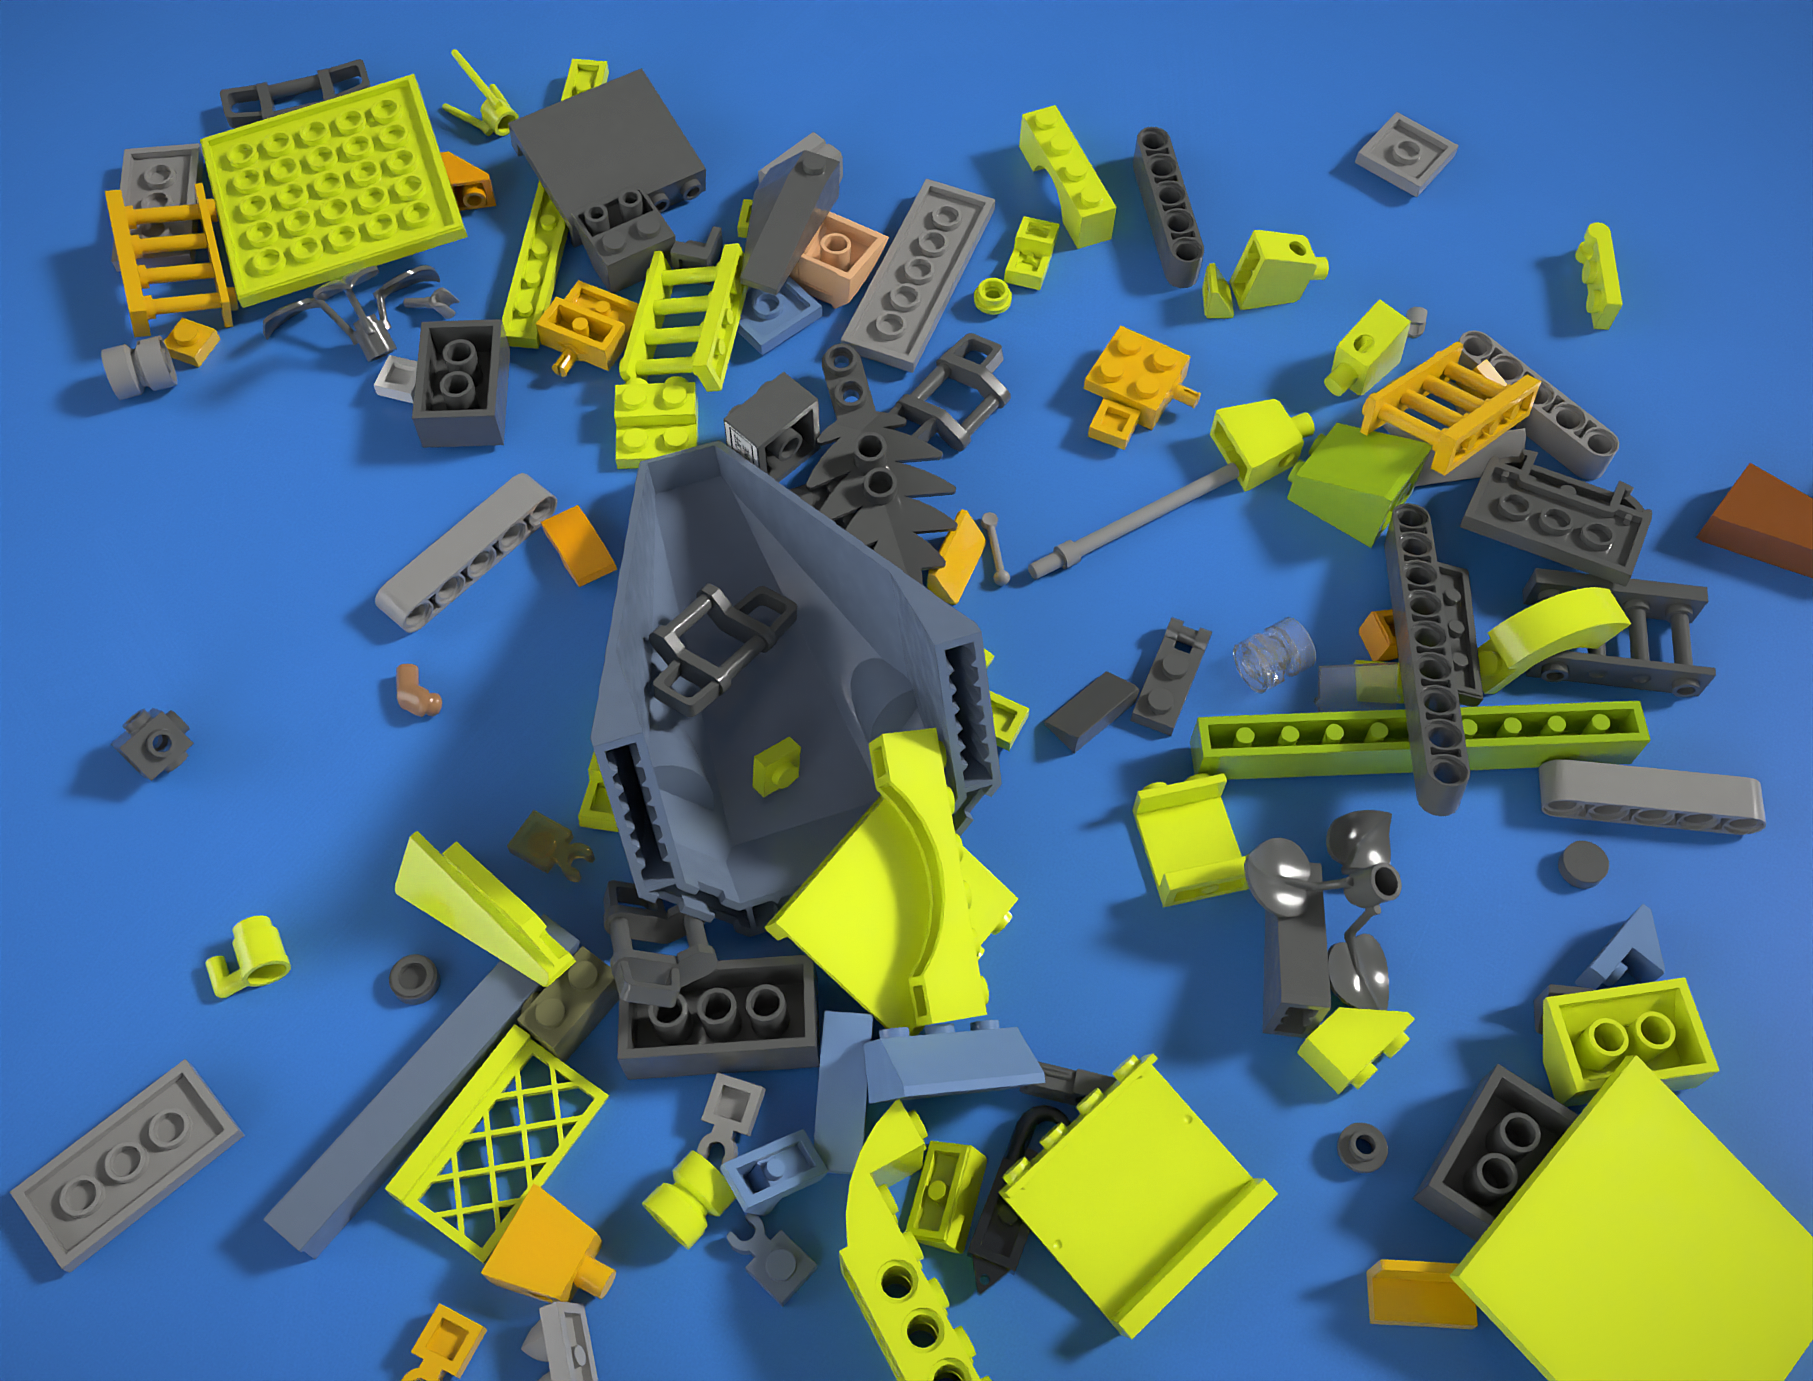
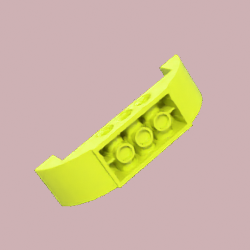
(885, 1256)

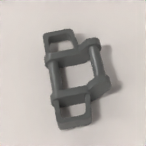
(267, 93)
(954, 366)
(730, 620)
(647, 975)

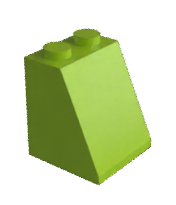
(1357, 479)

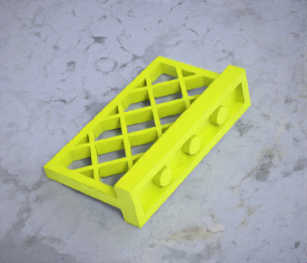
(464, 1116)

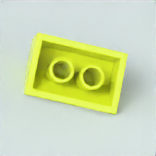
(1596, 1029)

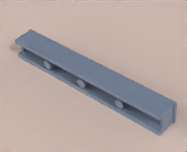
(405, 1109)

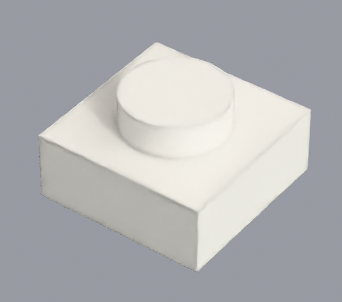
(397, 379)

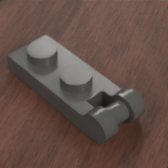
(1170, 678)

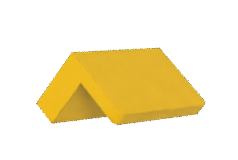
(1418, 1295)

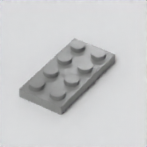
(160, 179)
(126, 1165)

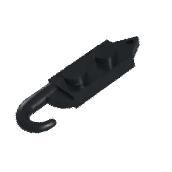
(1000, 1231)

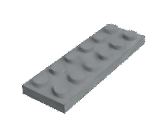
(918, 275)

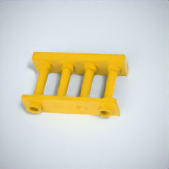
(139, 277)
(1466, 432)

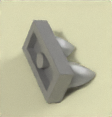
(562, 1341)

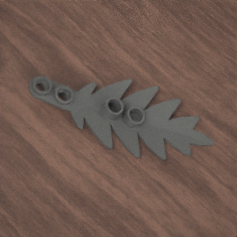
(875, 474)

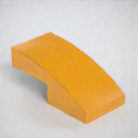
(578, 546)

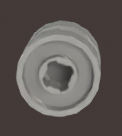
(139, 367)

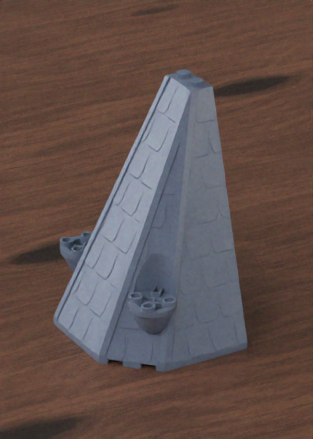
(856, 664)

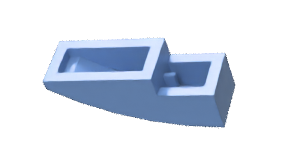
(842, 1090)

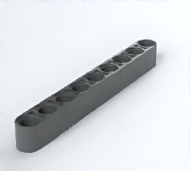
(1426, 662)

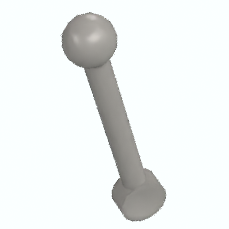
(989, 522)

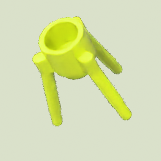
(495, 110)

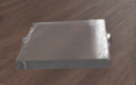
(1357, 687)

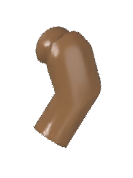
(414, 697)

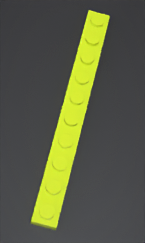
(544, 237)

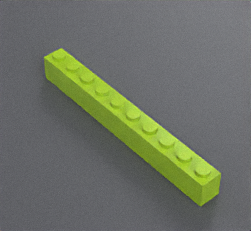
(1380, 739)

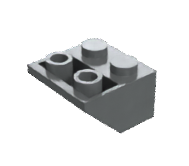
(622, 236)

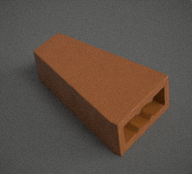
(1764, 522)

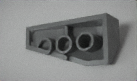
(786, 217)

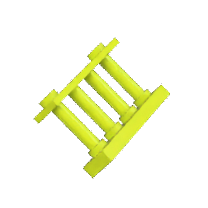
(713, 335)

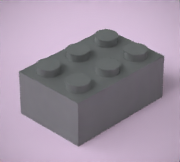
(461, 383)
(1492, 1151)

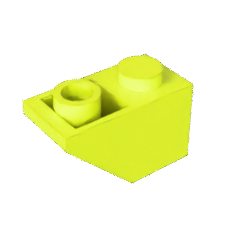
(1351, 1041)

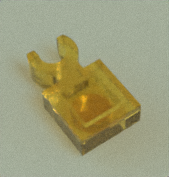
(547, 843)

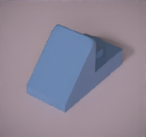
(1631, 950)
(773, 1172)

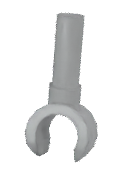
(439, 300)
(1418, 317)

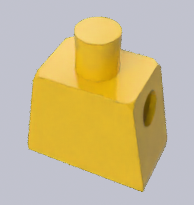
(548, 1253)

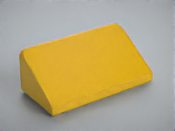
(961, 552)

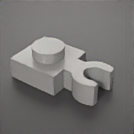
(731, 1110)

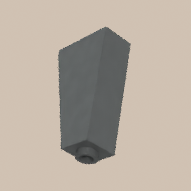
(1296, 968)

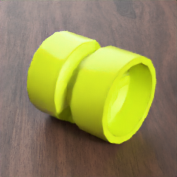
(684, 1205)

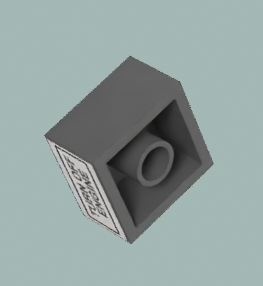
(775, 427)

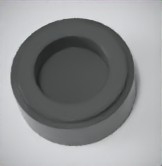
(1583, 864)
(414, 979)

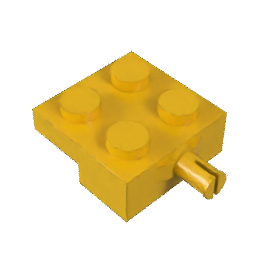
(587, 327)
(1141, 375)

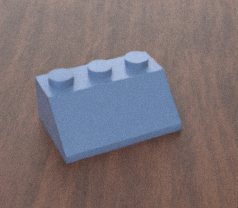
(948, 1062)

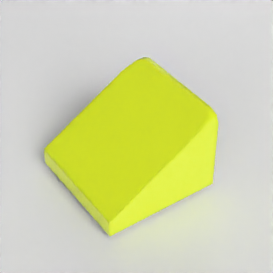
(1216, 294)

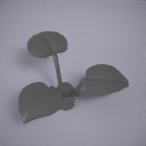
(370, 332)
(1359, 841)

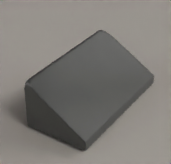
(1092, 710)

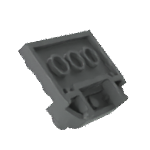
(1559, 517)

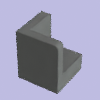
(698, 254)

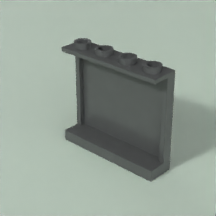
(606, 144)

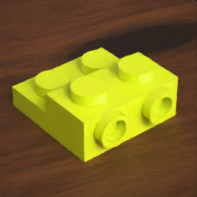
(654, 419)

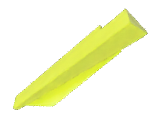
(480, 908)

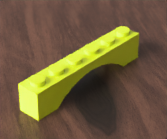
(912, 779)

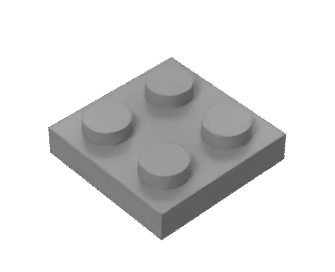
(1406, 154)

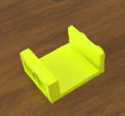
(1189, 839)

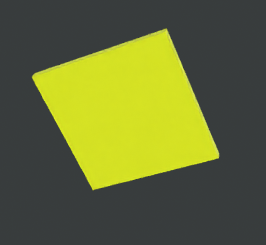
(330, 190)
(1645, 1252)

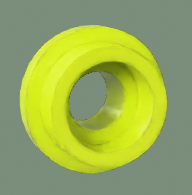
(992, 296)

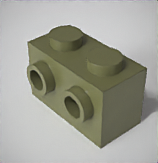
(570, 1006)

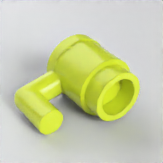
(258, 955)

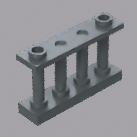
(1639, 600)

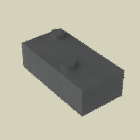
(731, 1021)

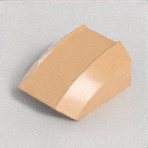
(838, 260)

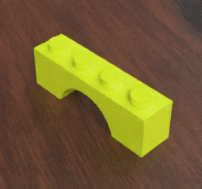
(1084, 202)

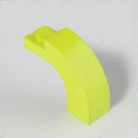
(1549, 627)

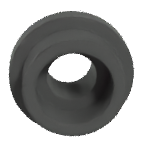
(1353, 1157)

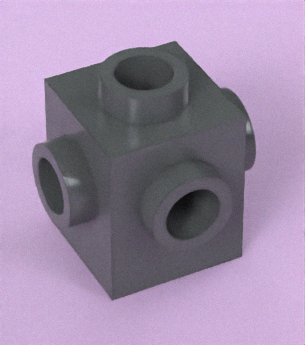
(138, 747)

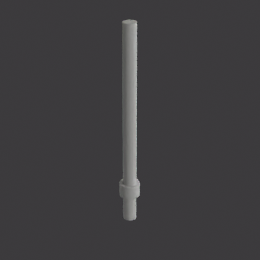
(1070, 552)

